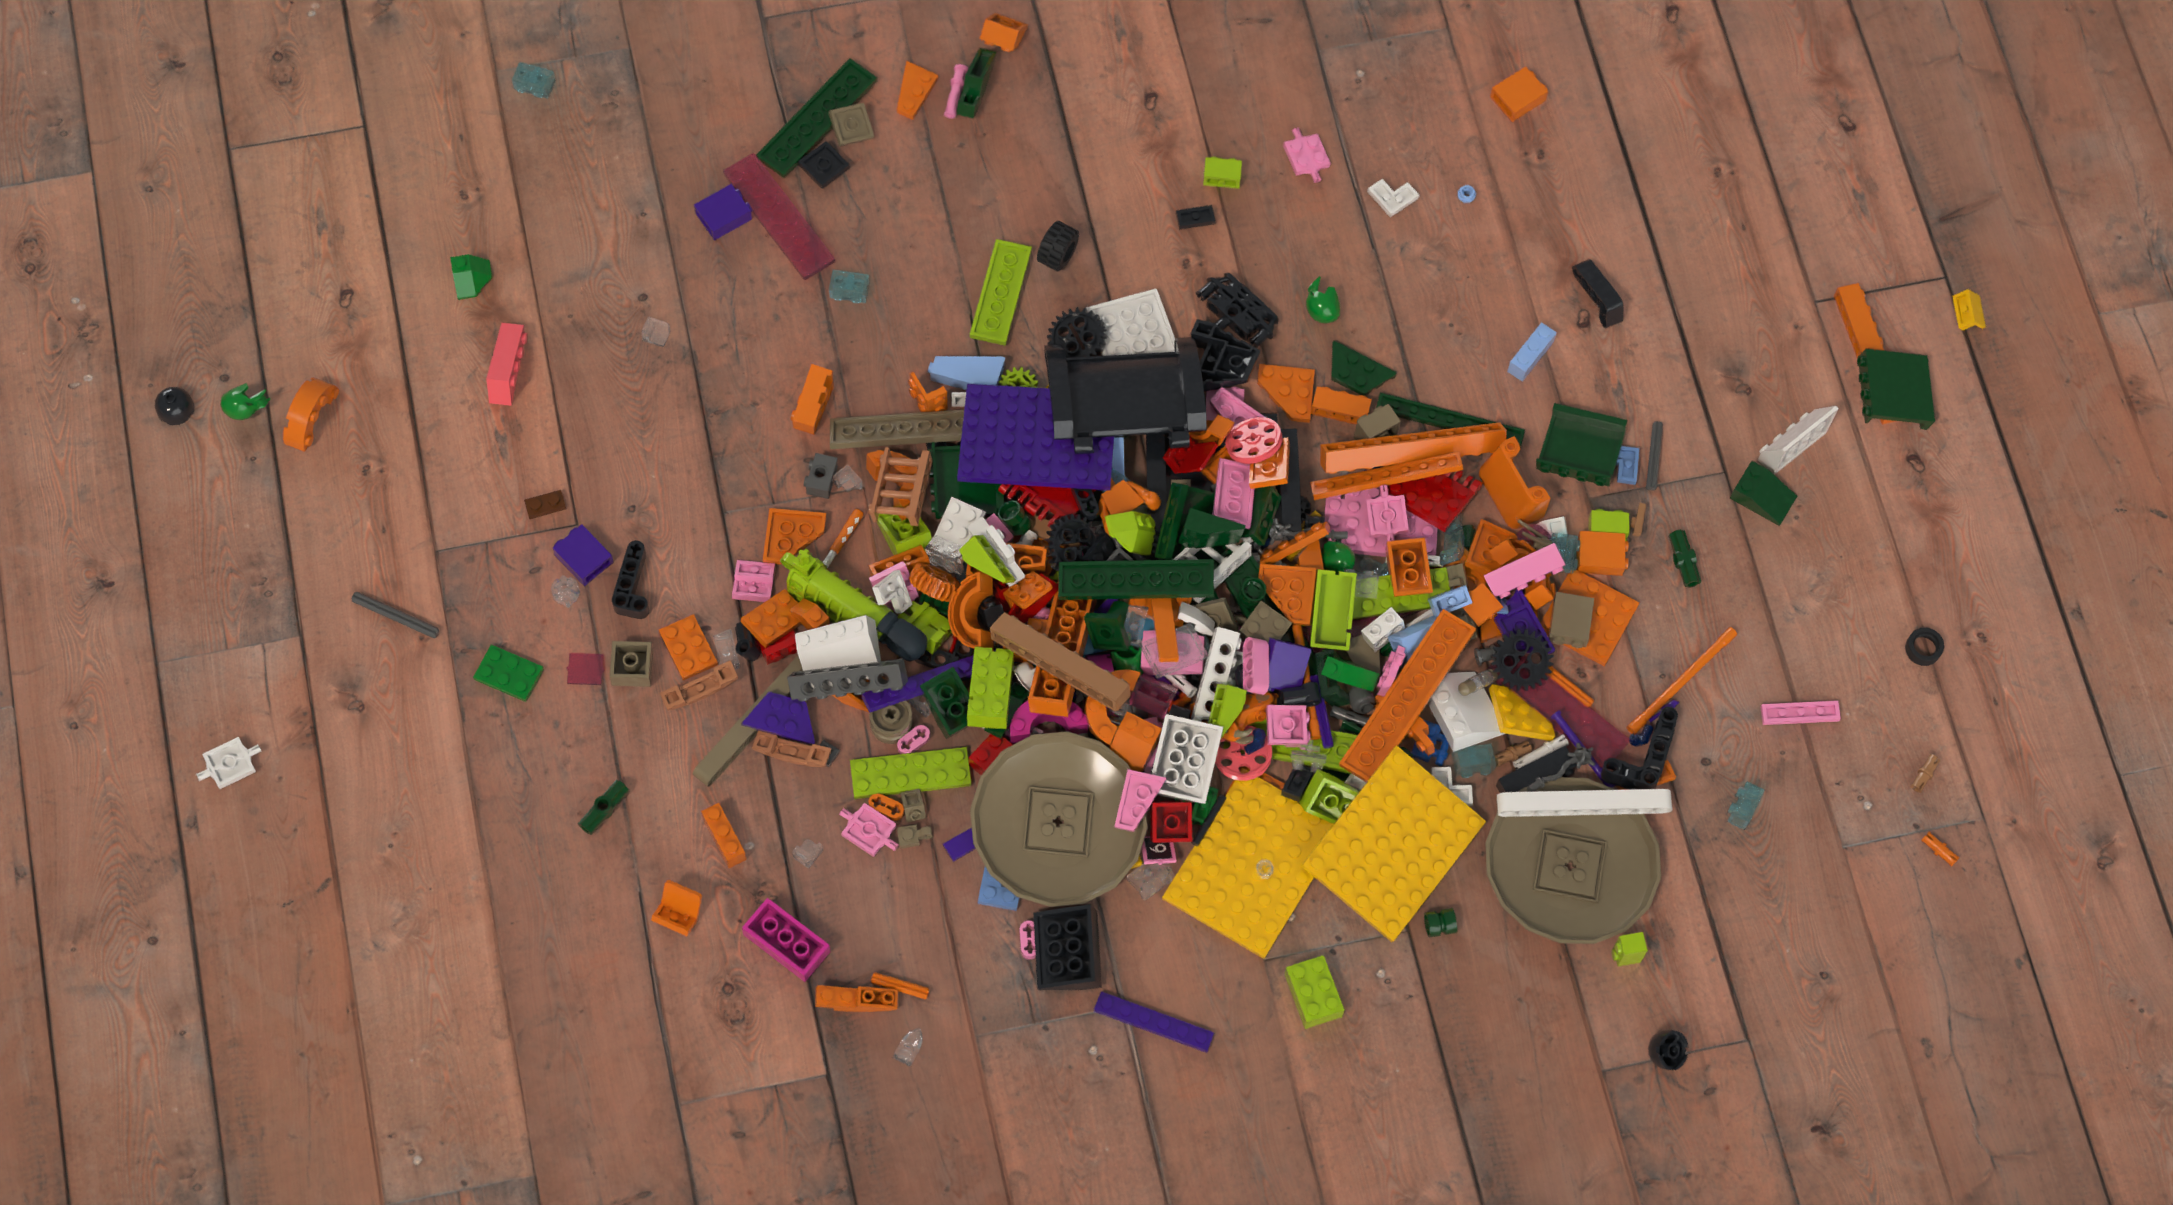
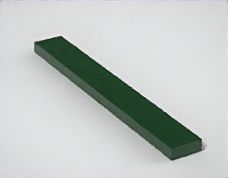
(1438, 416)

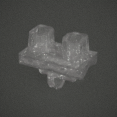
(1299, 757)

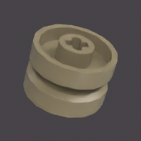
(891, 722)

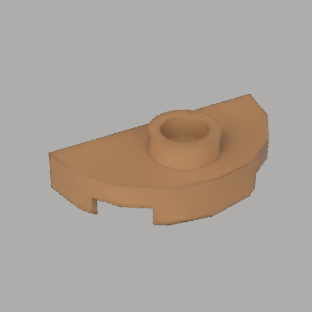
(1637, 522)

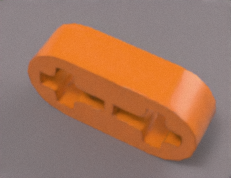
(888, 803)

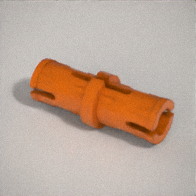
(1940, 849)

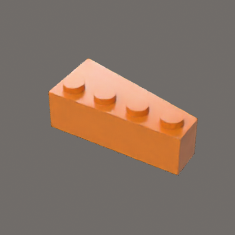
(1027, 557)

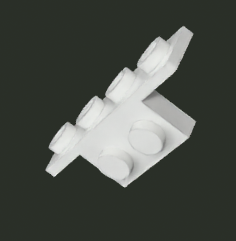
(1004, 551)

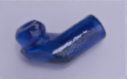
(1643, 738)
(1258, 741)

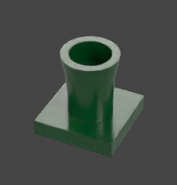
(1108, 629)

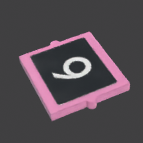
(1158, 852)

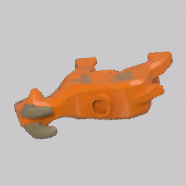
(1253, 711)

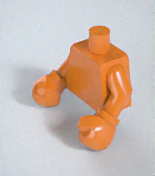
(1125, 498)

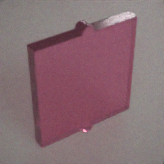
(585, 669)

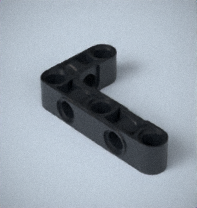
(1635, 777)

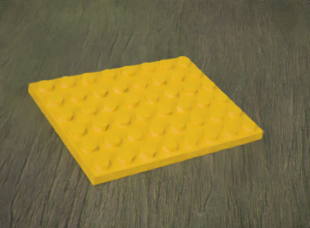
(1393, 843)
(1220, 874)

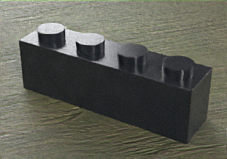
(1540, 768)

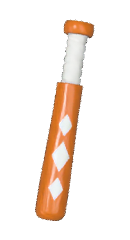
(844, 535)

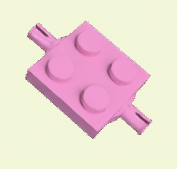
(1306, 154)
(1387, 515)
(1390, 670)
(868, 829)

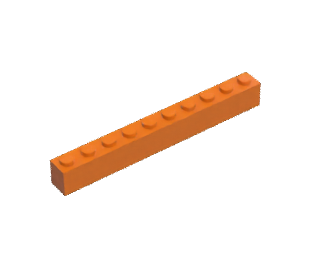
(1410, 447)

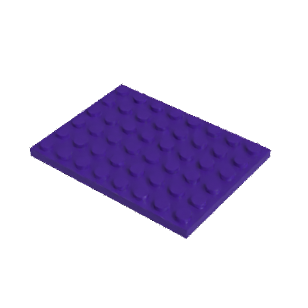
(1013, 443)

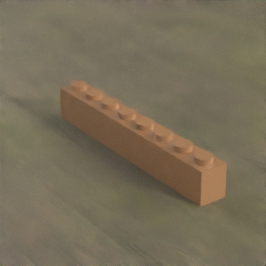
(1060, 661)

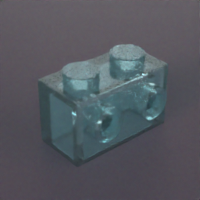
(533, 80)
(849, 286)
(1745, 806)

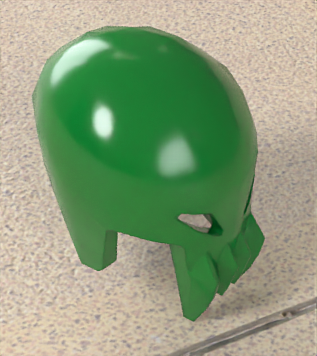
(1322, 306)
(239, 406)
(1337, 557)
(1127, 660)

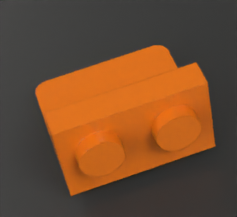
(928, 402)
(1027, 590)
(678, 908)

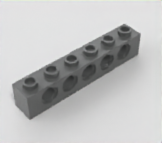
(893, 669)

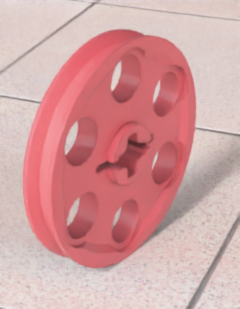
(1260, 439)
(1238, 760)

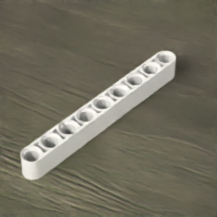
(1584, 802)

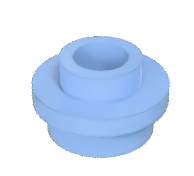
(1466, 190)

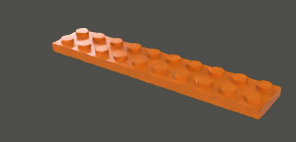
(1408, 695)

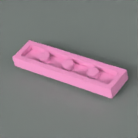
(1800, 712)

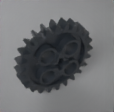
(1092, 328)
(1071, 526)
(1508, 649)

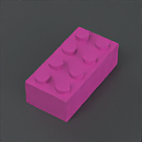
(786, 940)

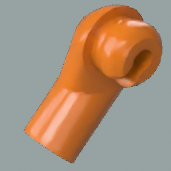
(1183, 701)

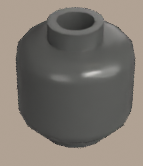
(1361, 700)

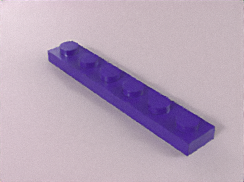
(1153, 1022)

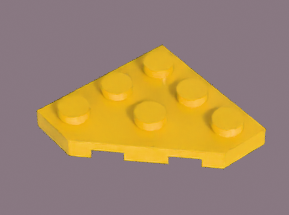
(1518, 717)

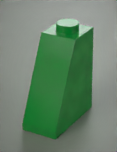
(1350, 673)

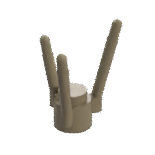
(1539, 542)

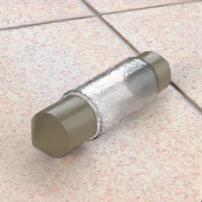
(1477, 682)

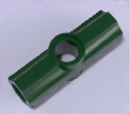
(1684, 558)
(595, 816)

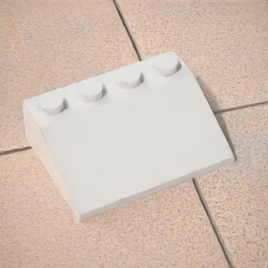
(1797, 438)
(839, 645)
(1463, 718)
(1186, 758)

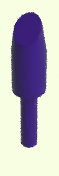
(1673, 704)

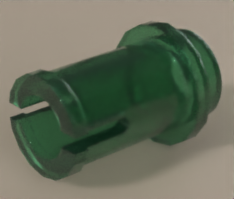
(1468, 535)

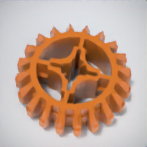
(933, 581)

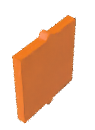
(1483, 605)

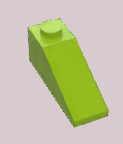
(982, 556)
(1226, 706)

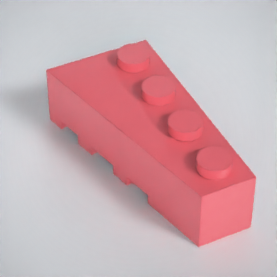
(505, 363)

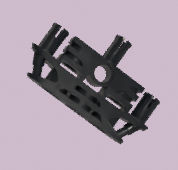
(1247, 307)

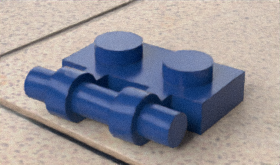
(1434, 735)

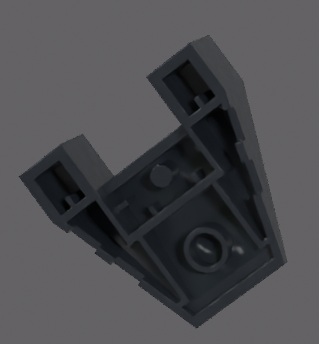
(1225, 358)

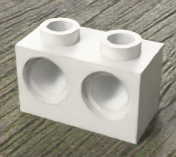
(1379, 630)

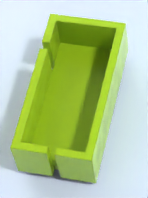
(1333, 609)
(990, 688)

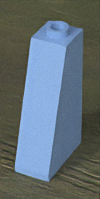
(964, 370)
(1411, 637)

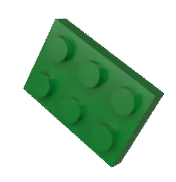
(508, 673)

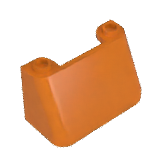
(1508, 488)

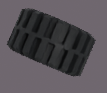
(1057, 246)

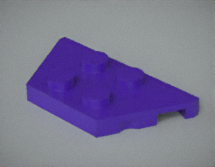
(1521, 617)
(781, 717)

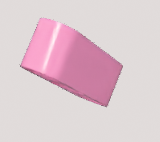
(1256, 665)

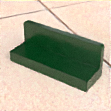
(1264, 510)

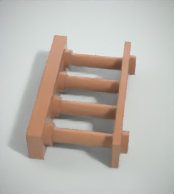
(915, 496)

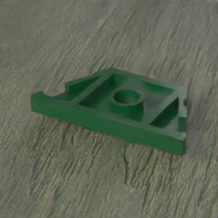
(1357, 370)

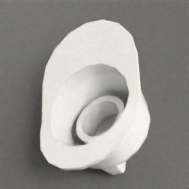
(1025, 673)

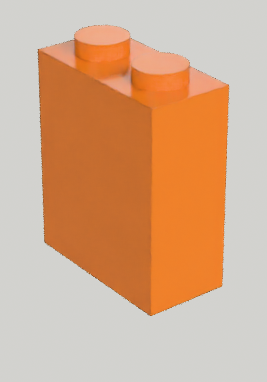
(1519, 93)
(1602, 553)

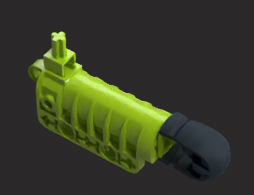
(842, 602)

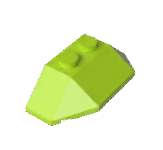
(1132, 531)

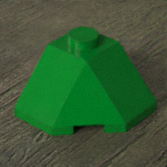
(470, 275)

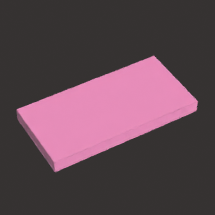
(1232, 492)

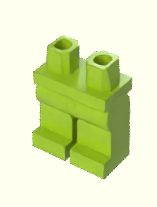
(930, 623)

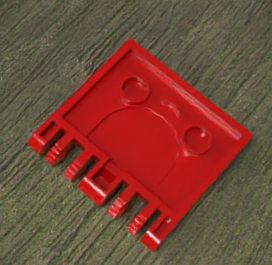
(1437, 497)
(1054, 500)

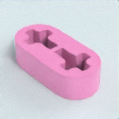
(910, 737)
(1024, 940)

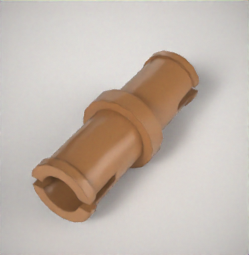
(1512, 753)
(1925, 773)

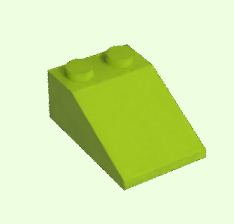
(901, 535)
(1327, 796)

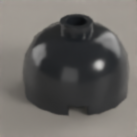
(174, 405)
(1668, 1049)

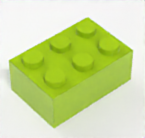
(1314, 992)

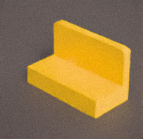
(1968, 310)

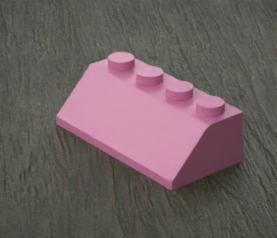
(1525, 570)

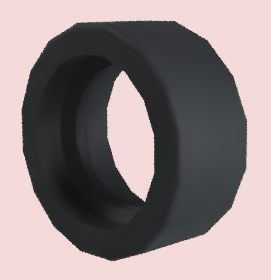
(1920, 659)

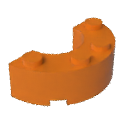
(305, 412)
(1216, 431)
(873, 467)
(1511, 550)
(964, 608)
(1096, 712)

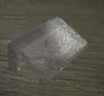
(1135, 623)
(726, 648)

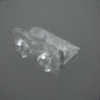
(1366, 584)

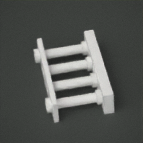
(1227, 565)

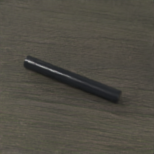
(1208, 820)

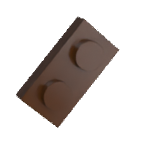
(545, 504)

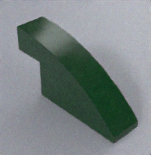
(976, 83)

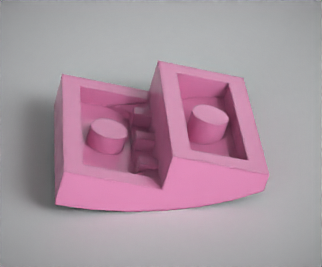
(753, 581)

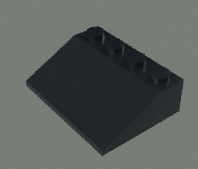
(1067, 948)

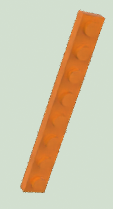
(1386, 475)

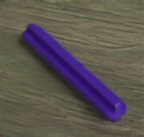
(1323, 719)

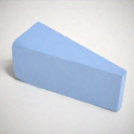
(1450, 600)

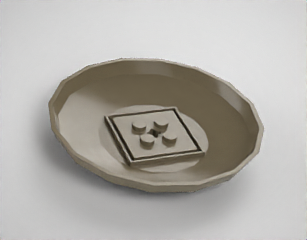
(1031, 788)
(1600, 897)

